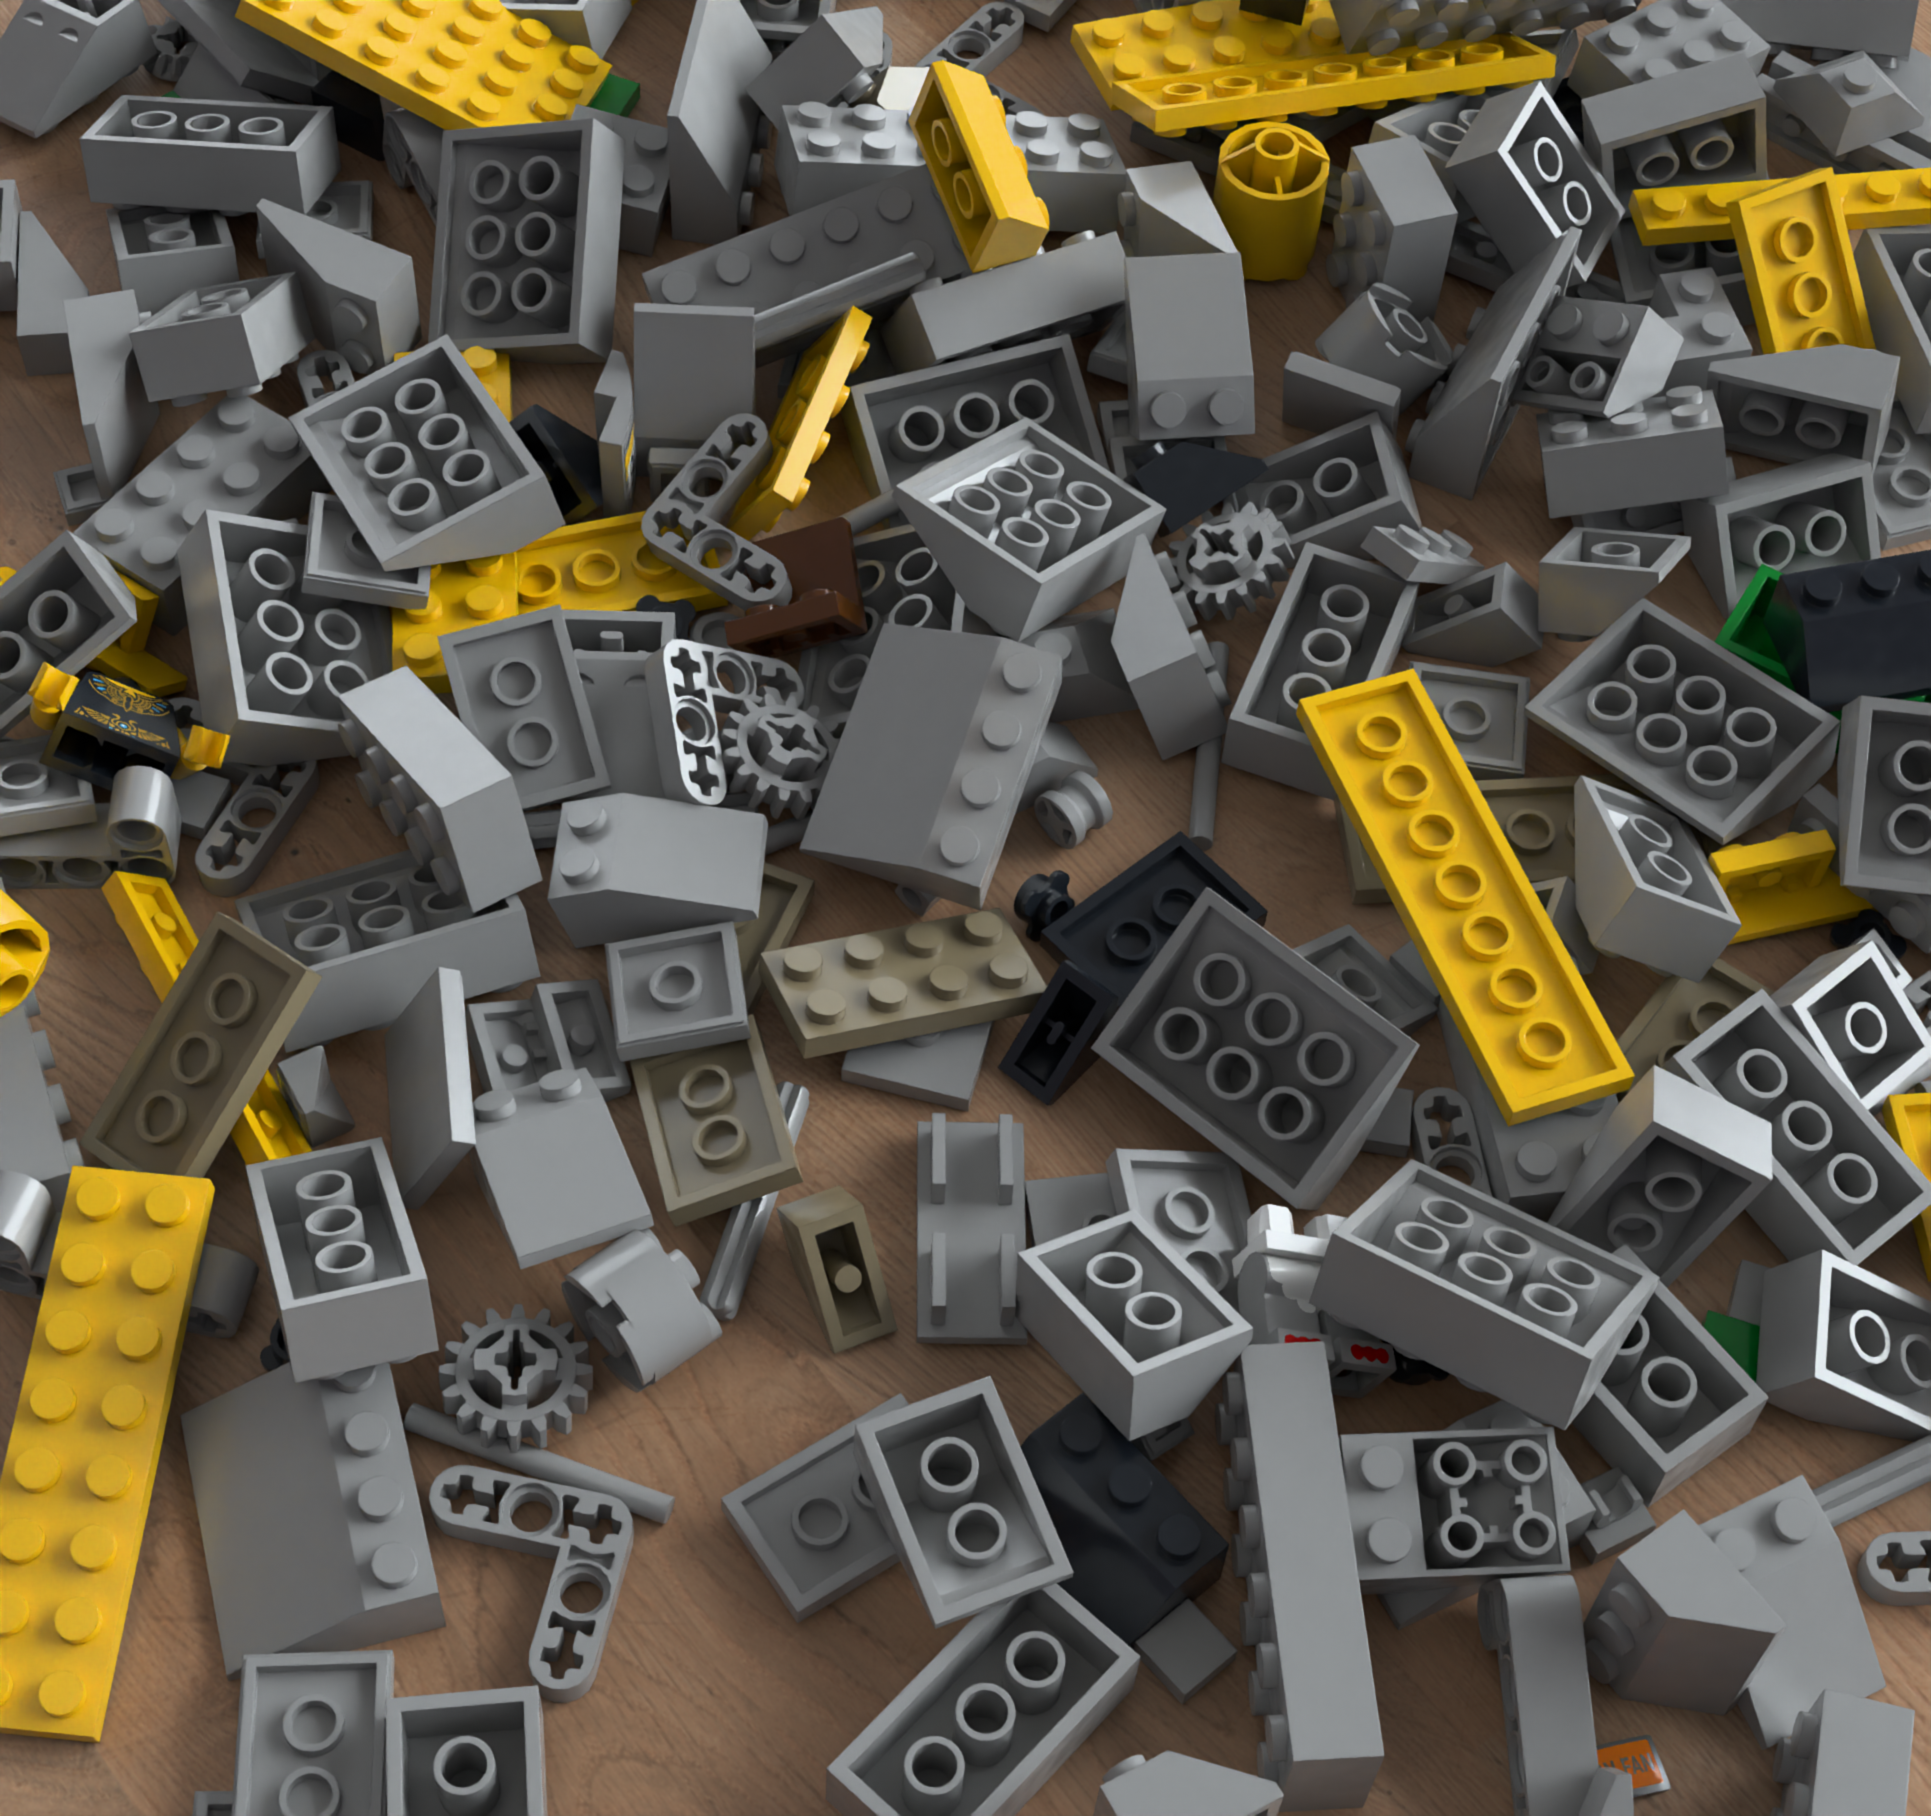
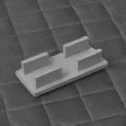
(969, 1230)

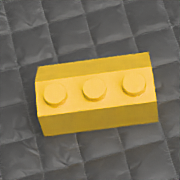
(977, 168)

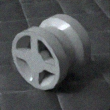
(1073, 809)

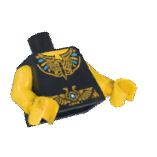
(113, 727)

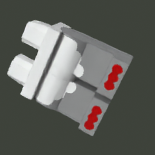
(1275, 1291)

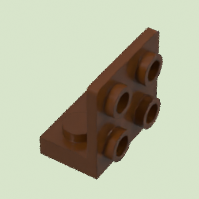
(824, 594)

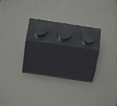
(1855, 629)
(1120, 1522)

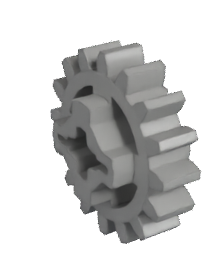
(1231, 560)
(778, 754)
(550, 1386)

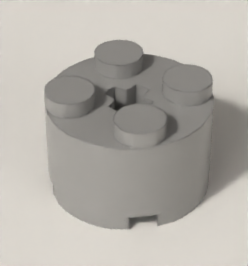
(1387, 343)
(640, 1308)

